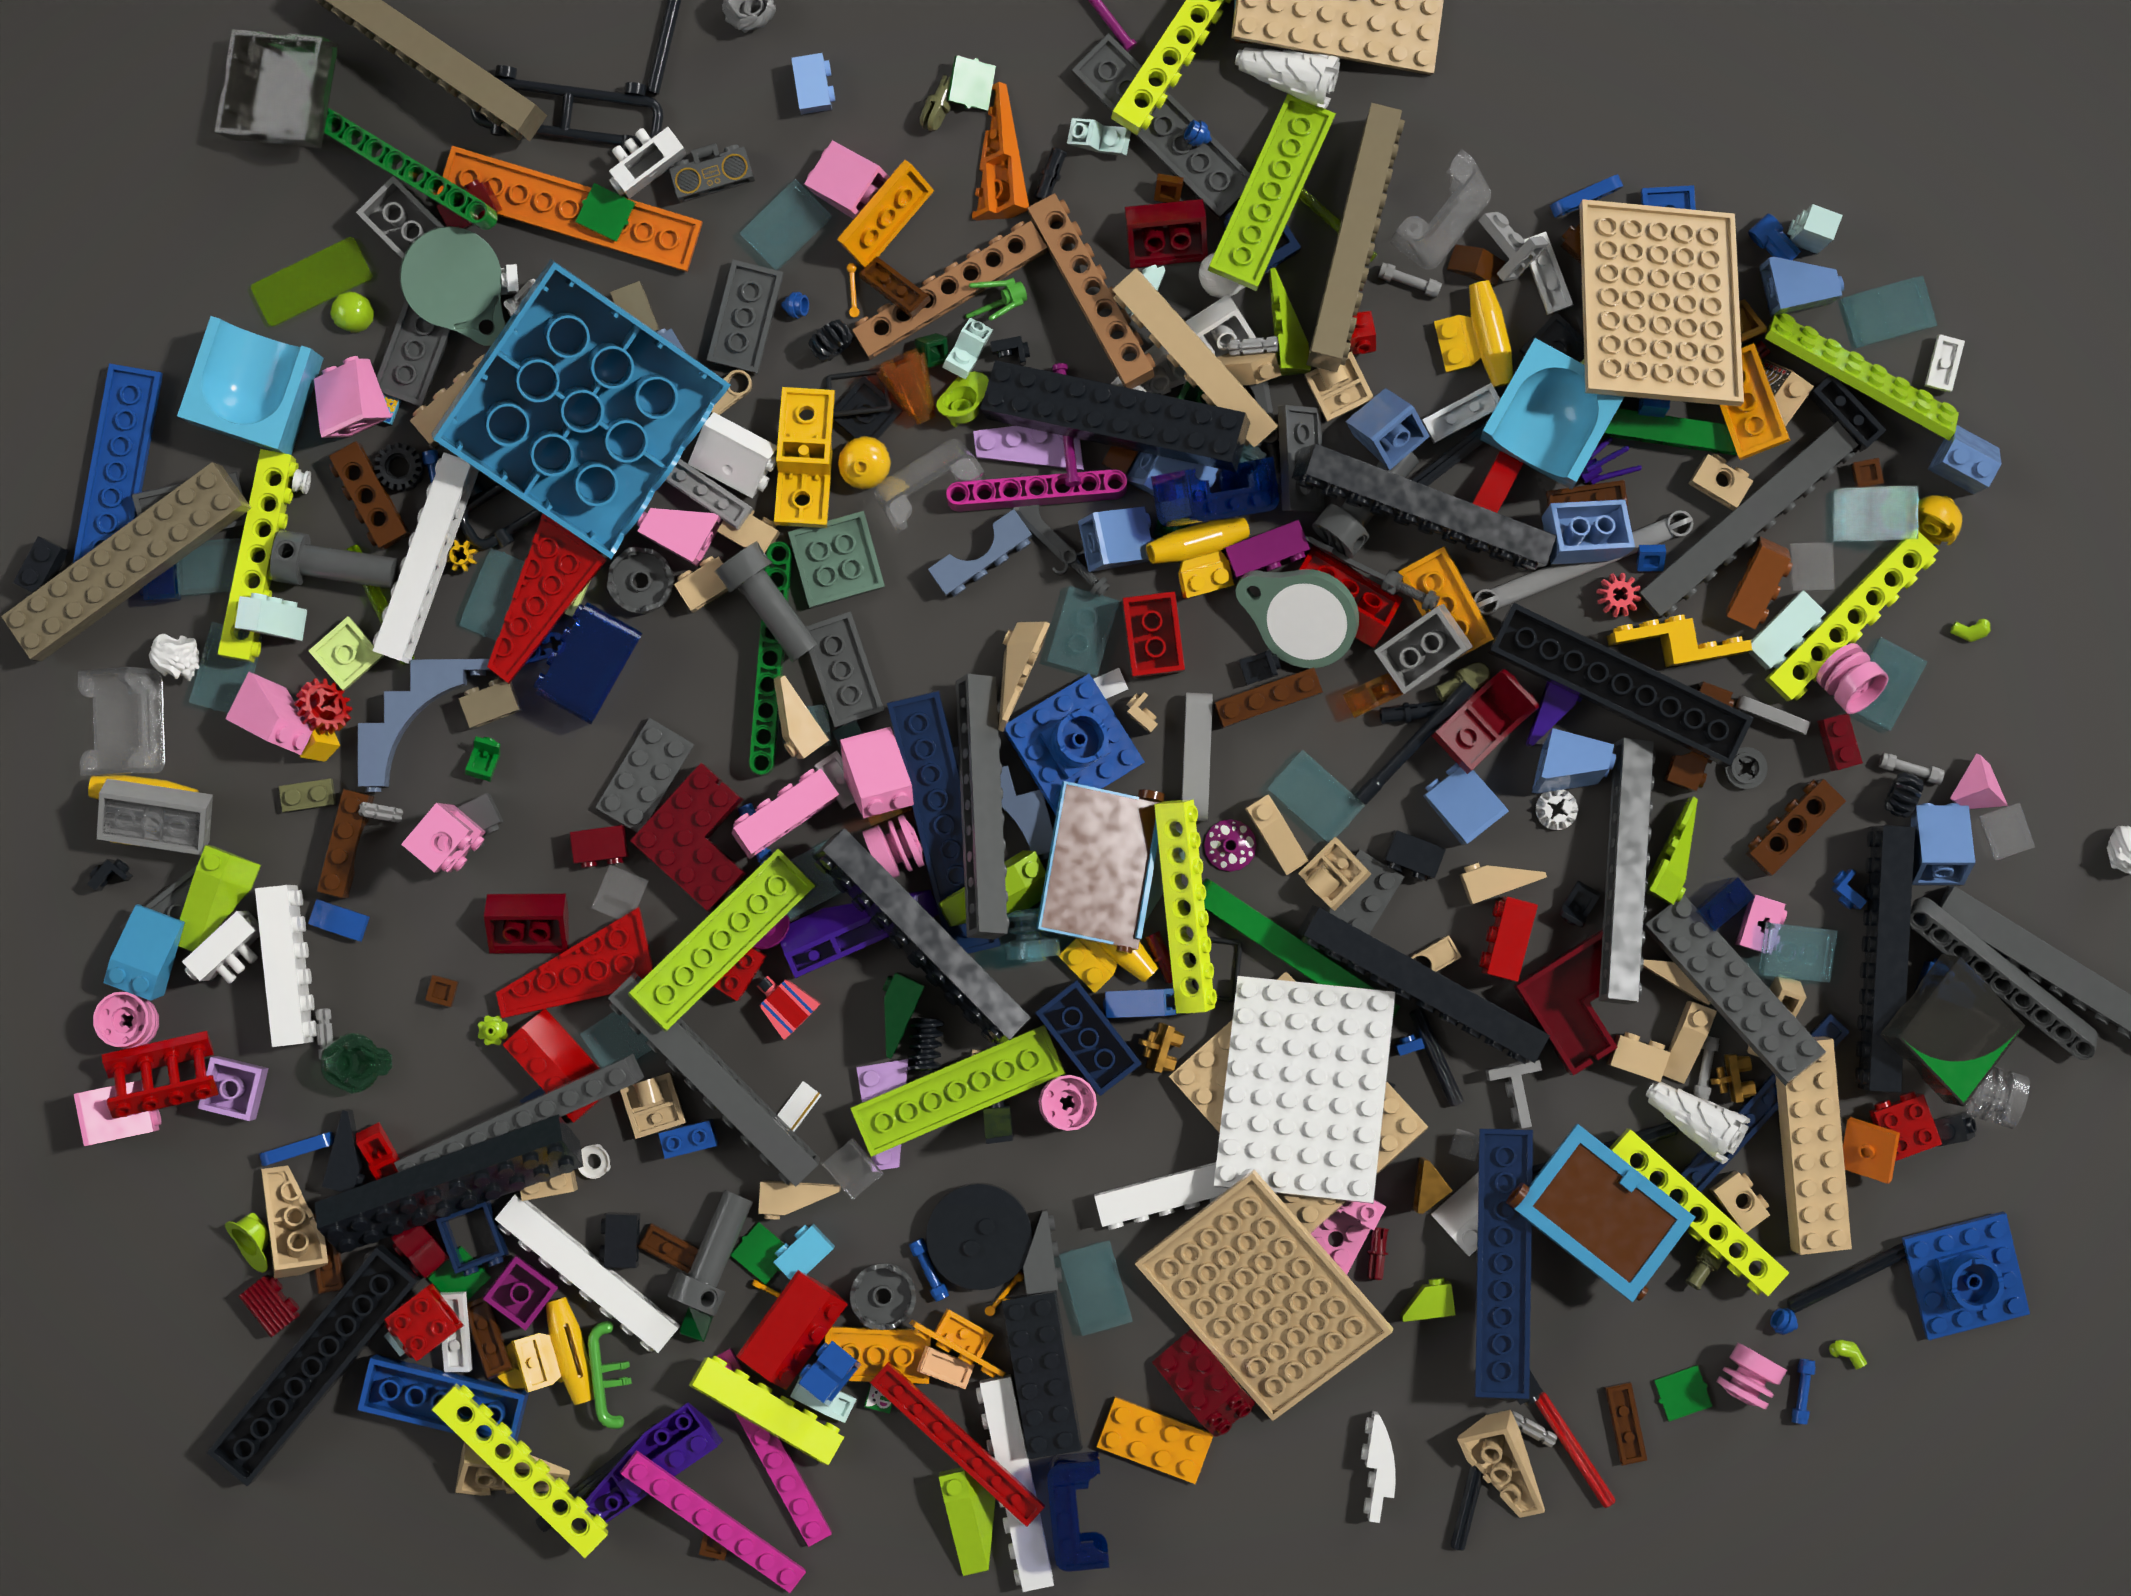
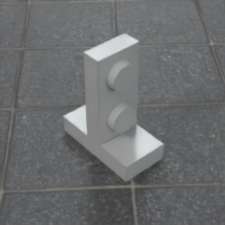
(1512, 244)
(1515, 1088)

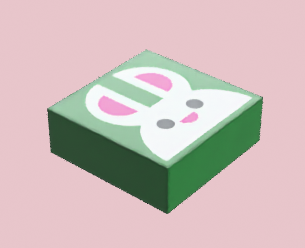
(877, 1401)

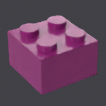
(520, 1292)

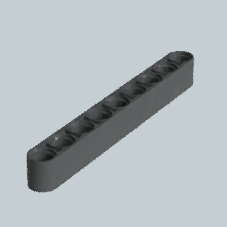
(2010, 989)

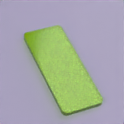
(311, 281)

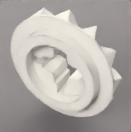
(1545, 811)

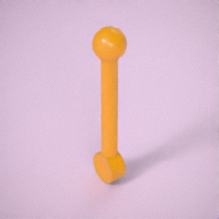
(854, 311)
(758, 1284)
(990, 1310)

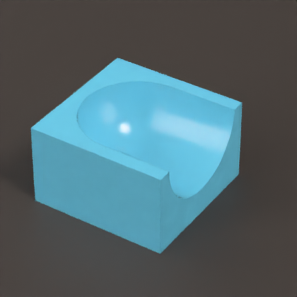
(250, 387)
(1549, 417)

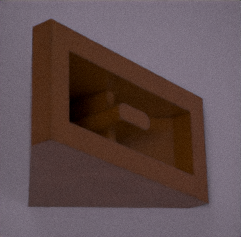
(1475, 263)

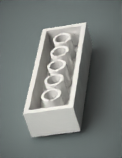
(285, 965)

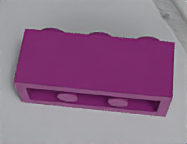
(1268, 549)

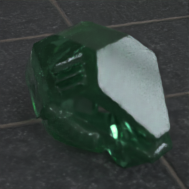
(354, 1063)

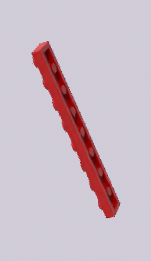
(957, 1444)

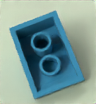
(145, 953)

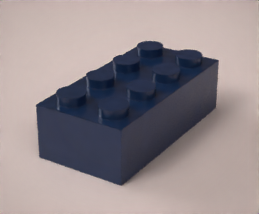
(1088, 1037)

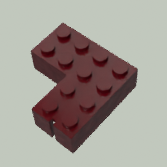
(680, 834)
(1561, 1006)

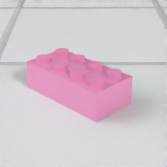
(785, 813)

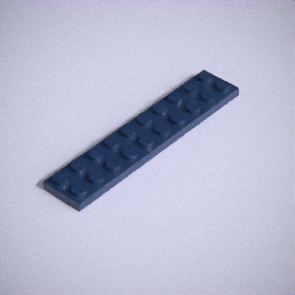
(935, 781)
(1503, 1266)

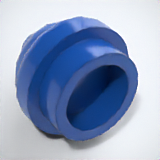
(1197, 133)
(796, 305)
(1784, 1321)

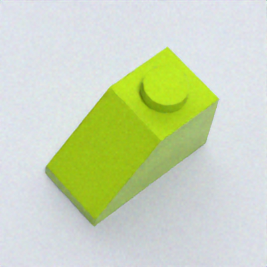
(1430, 1301)

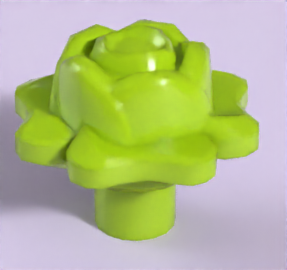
(492, 1030)

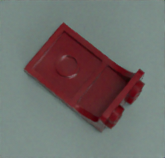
(1485, 720)
(1203, 1384)

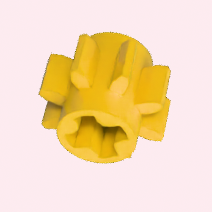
(460, 548)

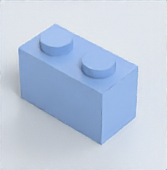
(812, 83)

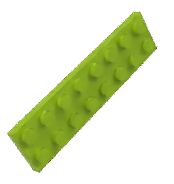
(1271, 192)
(1862, 375)
(721, 940)
(957, 1090)

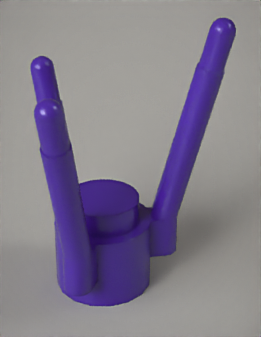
(1593, 467)

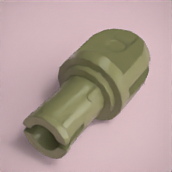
(936, 106)
(1475, 675)
(1705, 1264)

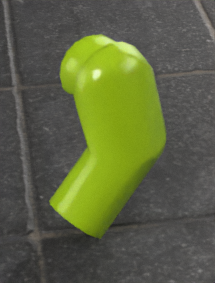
(1972, 633)
(1848, 1349)

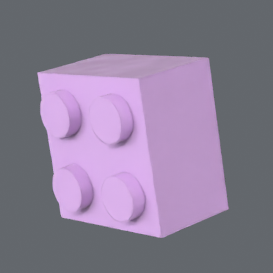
(238, 1086)

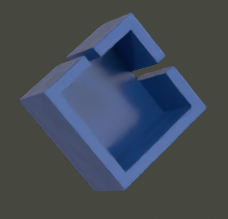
(829, 1372)

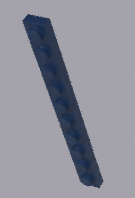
(1758, 1109)

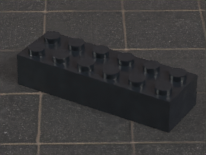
(1042, 1374)

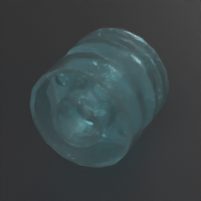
(1030, 944)

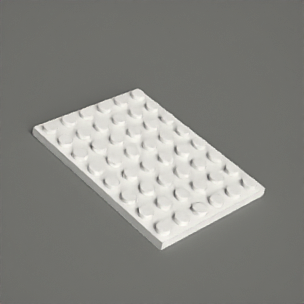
(1305, 1088)

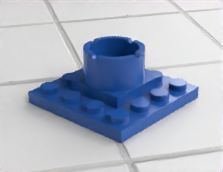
(1048, 747)
(1947, 1259)

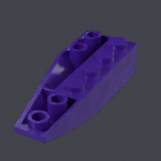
(835, 934)
(671, 1444)

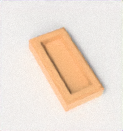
(945, 1367)

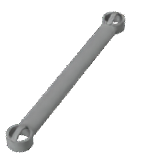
(1559, 573)

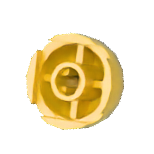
(864, 462)
(1939, 519)

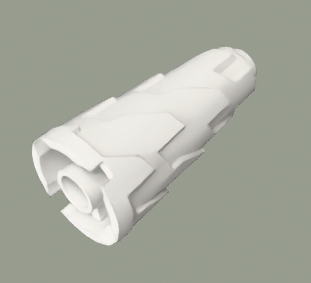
(1292, 72)
(1701, 1120)

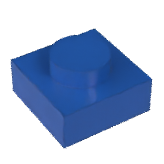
(1651, 557)
(1409, 1044)

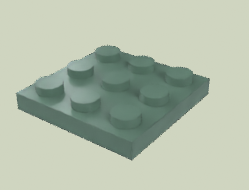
(836, 560)

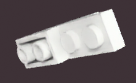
(1380, 1456)

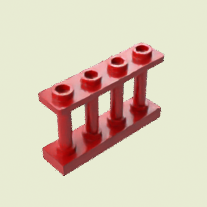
(156, 1055)

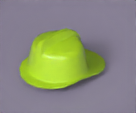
(963, 398)
(251, 1238)

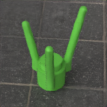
(1012, 296)

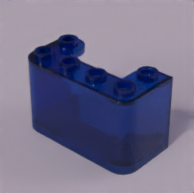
(1188, 500)
(587, 662)
(1071, 1548)

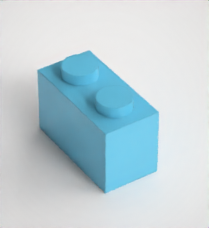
(804, 1252)

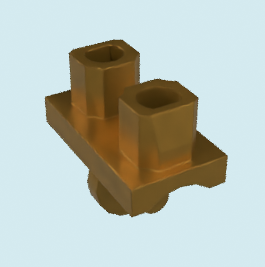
(1158, 1045)
(1738, 1089)

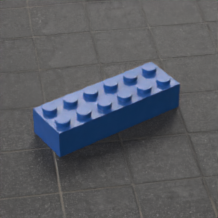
(411, 1390)

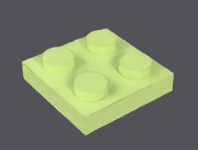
(345, 653)

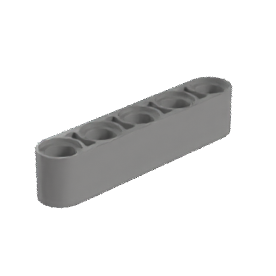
(1197, 751)

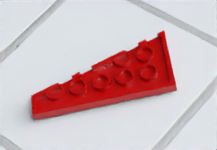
(548, 585)
(584, 971)

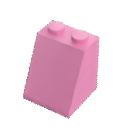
(845, 179)
(349, 399)
(680, 532)
(269, 713)
(876, 772)
(97, 1122)

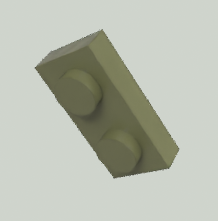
(307, 795)

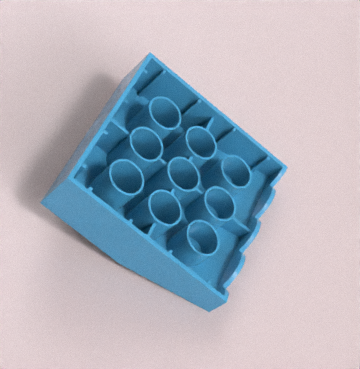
(580, 409)

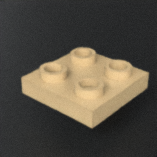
(1340, 390)
(1334, 873)
(653, 1105)

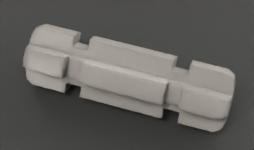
(1253, 346)
(380, 812)
(324, 1029)
(1534, 1430)

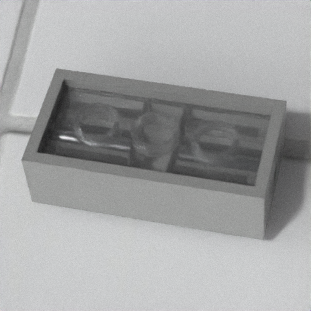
(154, 816)

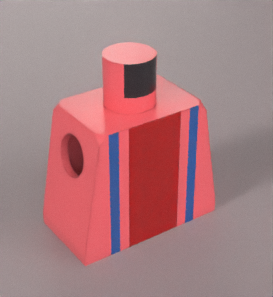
(786, 1005)

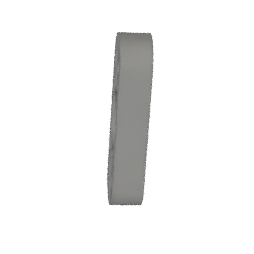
(1772, 715)

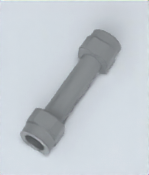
(1430, 287)
(1932, 774)
(1702, 1090)

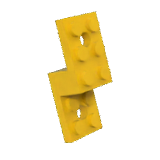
(804, 457)
(1678, 641)

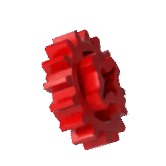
(329, 718)

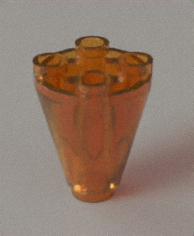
(910, 384)

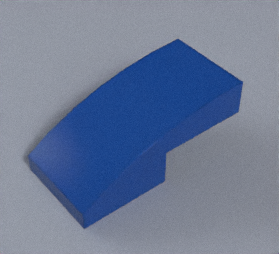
(338, 920)

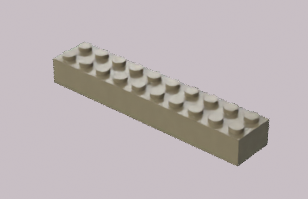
(441, 63)
(1354, 238)
(126, 562)

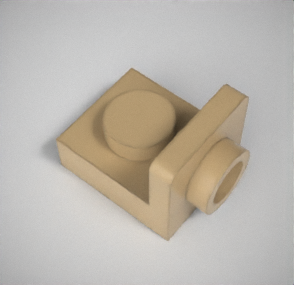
(1143, 717)

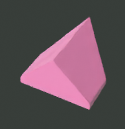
(1979, 787)

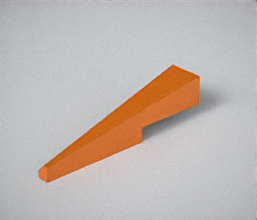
(1002, 182)

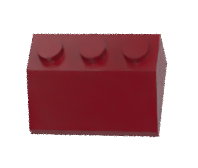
(1166, 233)
(527, 923)

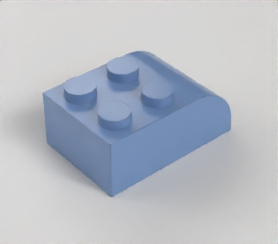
(1588, 531)

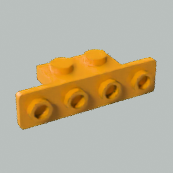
(962, 1336)

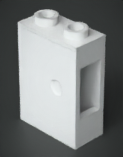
(644, 162)
(733, 455)
(223, 949)

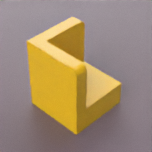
(320, 746)

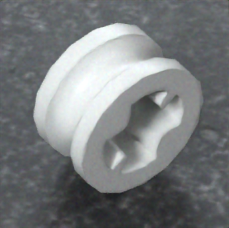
(301, 481)

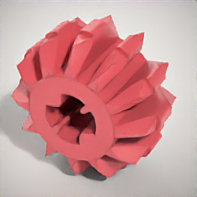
(1615, 585)

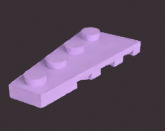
(1024, 446)
(874, 1081)

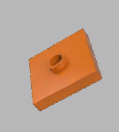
(1870, 1150)

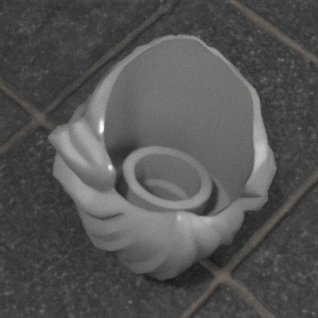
(748, 14)

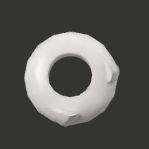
(587, 1170)

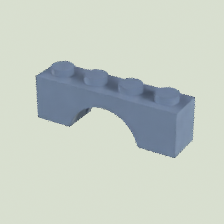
(953, 573)

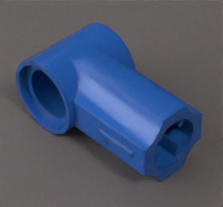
(1769, 235)

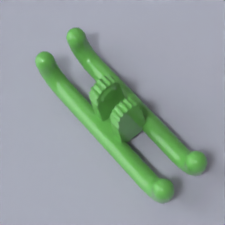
(598, 1382)

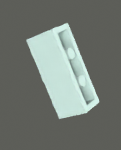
(1814, 228)
(271, 616)
(1786, 630)

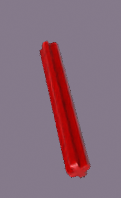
(1575, 1450)

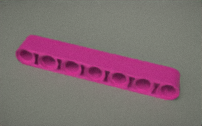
(1025, 498)

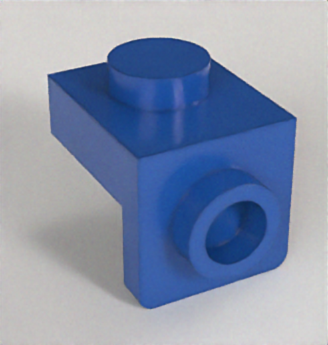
(1848, 897)

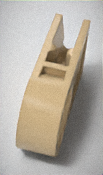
(730, 396)
(1440, 953)

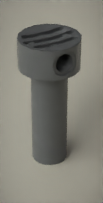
(1345, 525)
(296, 558)
(748, 574)
(700, 1285)

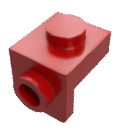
(1364, 335)

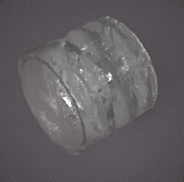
(2001, 1097)

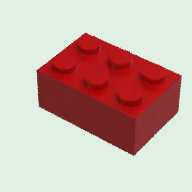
(1153, 634)
(1508, 938)

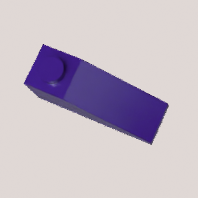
(1552, 707)

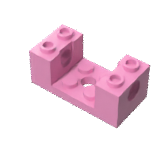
(440, 836)
(1354, 1223)

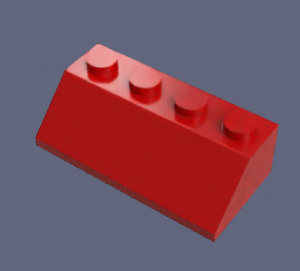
(1374, 605)
(550, 1055)
(792, 1329)

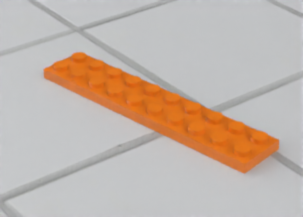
(556, 203)

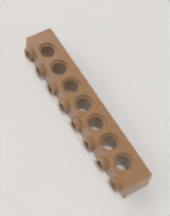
(943, 303)
(1129, 372)

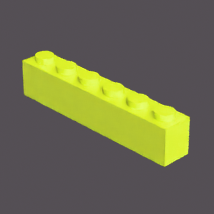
(767, 1411)

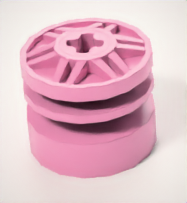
(1852, 678)
(895, 846)
(112, 1016)
(1081, 1096)
(1751, 1376)

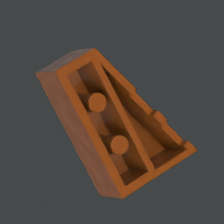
(1759, 583)

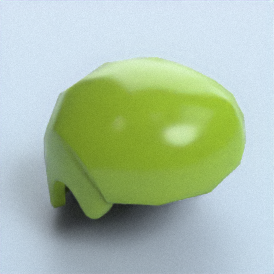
(352, 312)

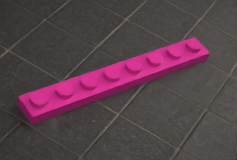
(783, 1473)
(713, 1521)

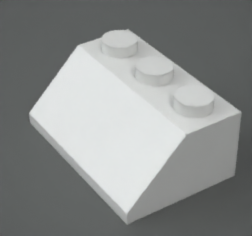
(1460, 1216)

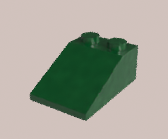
(899, 1004)

